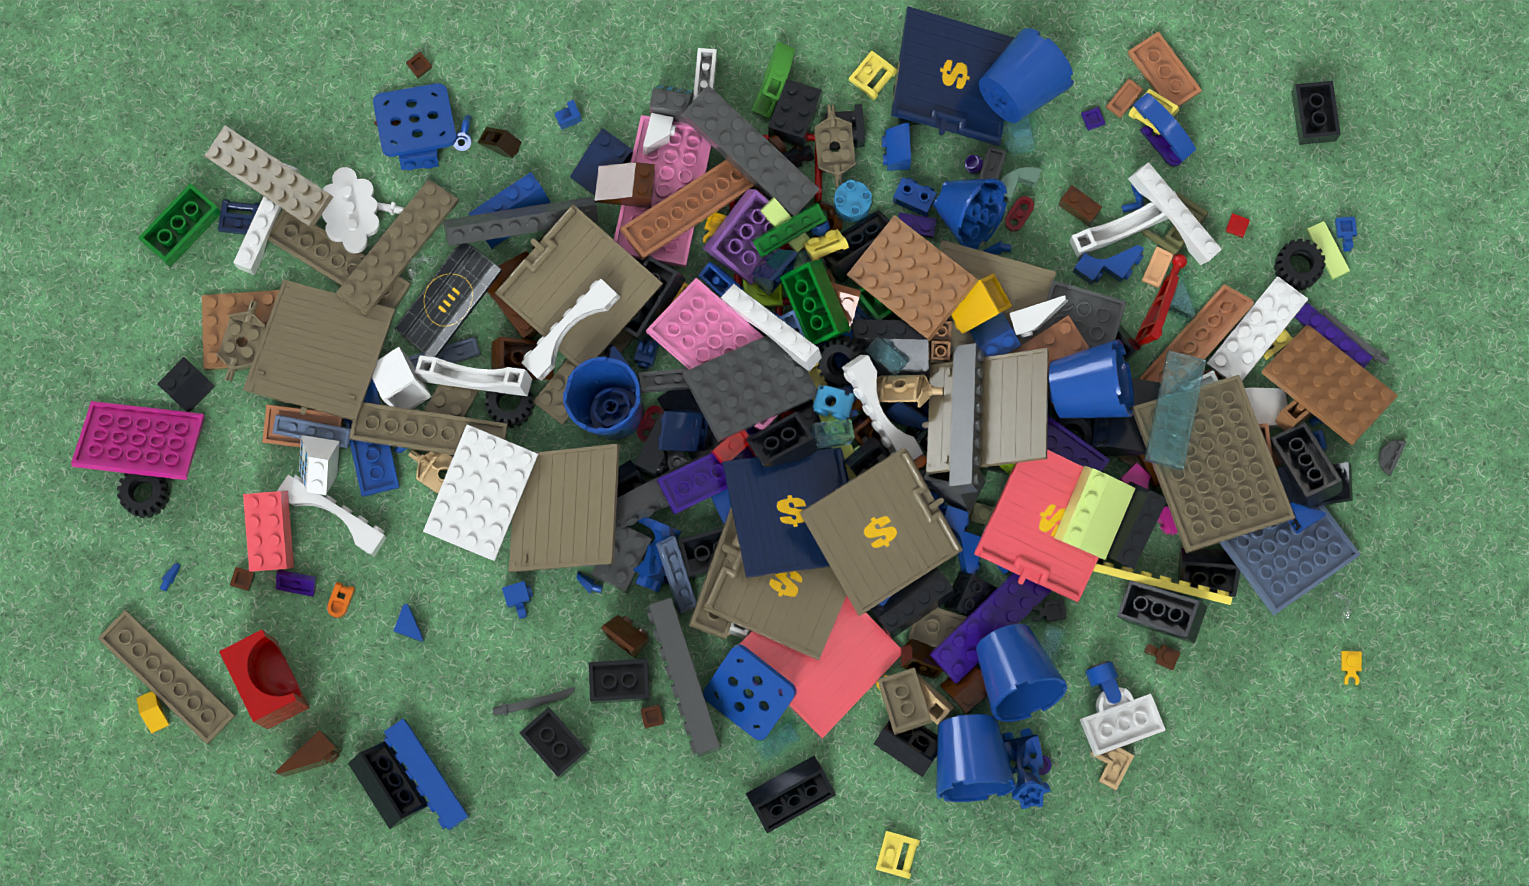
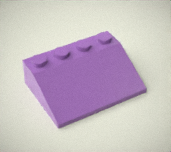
(733, 238)

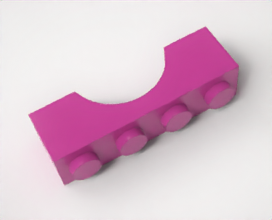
(1139, 476)

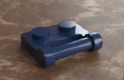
(234, 222)

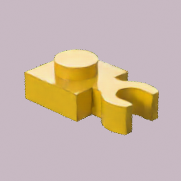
(712, 225)
(1351, 662)

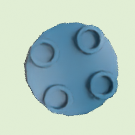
(852, 201)
(826, 395)

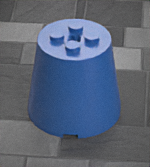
(1025, 76)
(1092, 383)
(597, 388)
(1018, 673)
(972, 759)

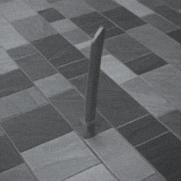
(1377, 355)
(505, 709)

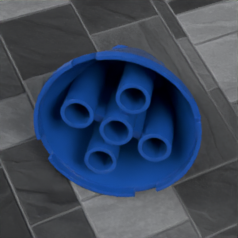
(972, 209)

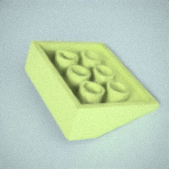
(1094, 512)

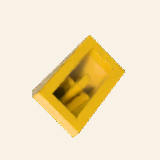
(152, 712)

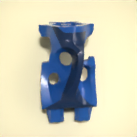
(651, 569)
(1027, 783)

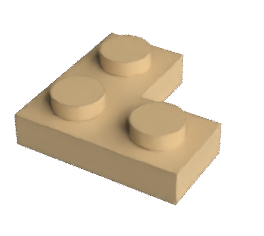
(1117, 765)

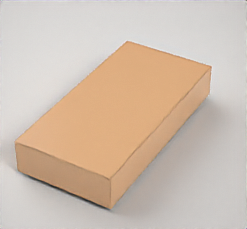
(1157, 267)

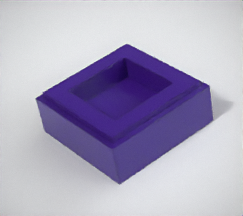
(1093, 118)

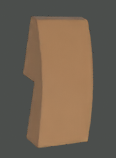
(942, 342)

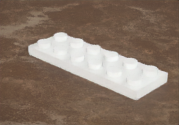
(1257, 330)

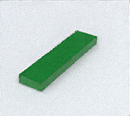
(789, 230)

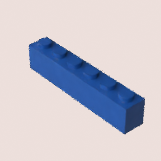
(426, 774)

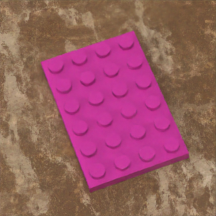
(138, 440)

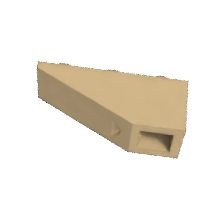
(937, 705)

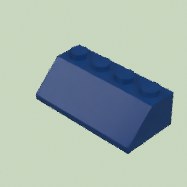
(520, 194)

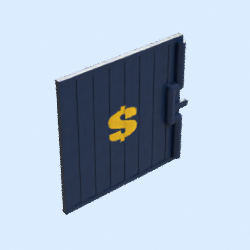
(942, 74)
(768, 508)

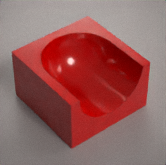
(264, 679)

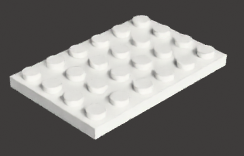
(480, 492)

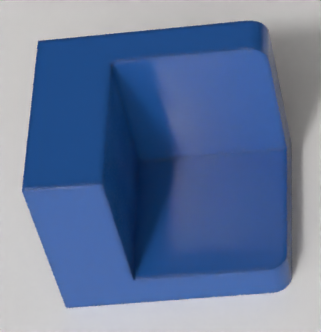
(568, 116)

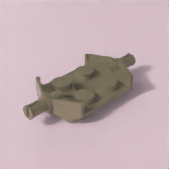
(839, 131)
(241, 326)

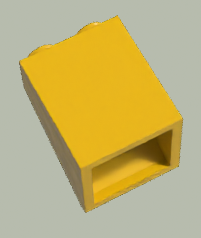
(981, 304)

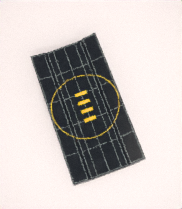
(448, 299)

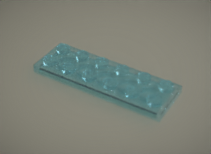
(1175, 410)

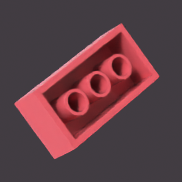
(268, 531)

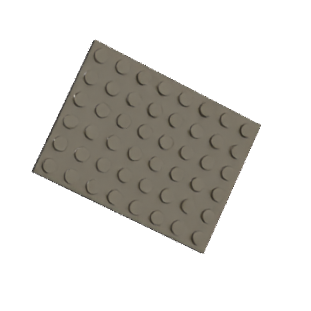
(1227, 473)

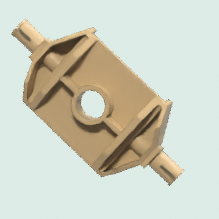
(914, 389)
(429, 468)

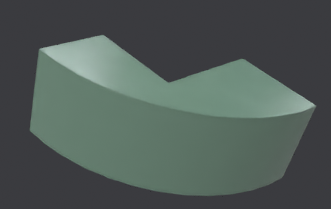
(1024, 175)

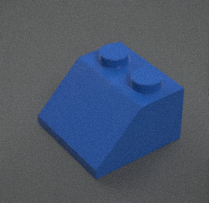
(897, 148)
(995, 336)

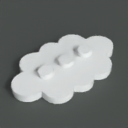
(351, 211)

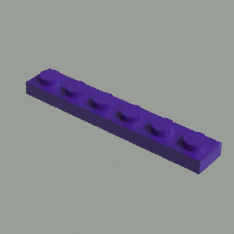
(1311, 317)

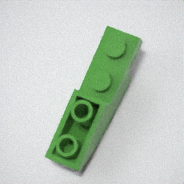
(774, 80)

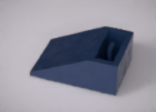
(683, 430)

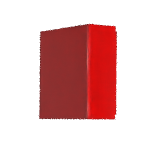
(1237, 225)

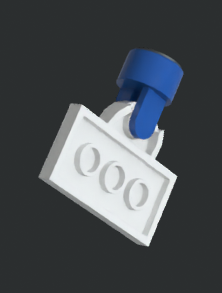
(1118, 716)

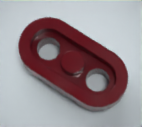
(1019, 214)
(648, 422)

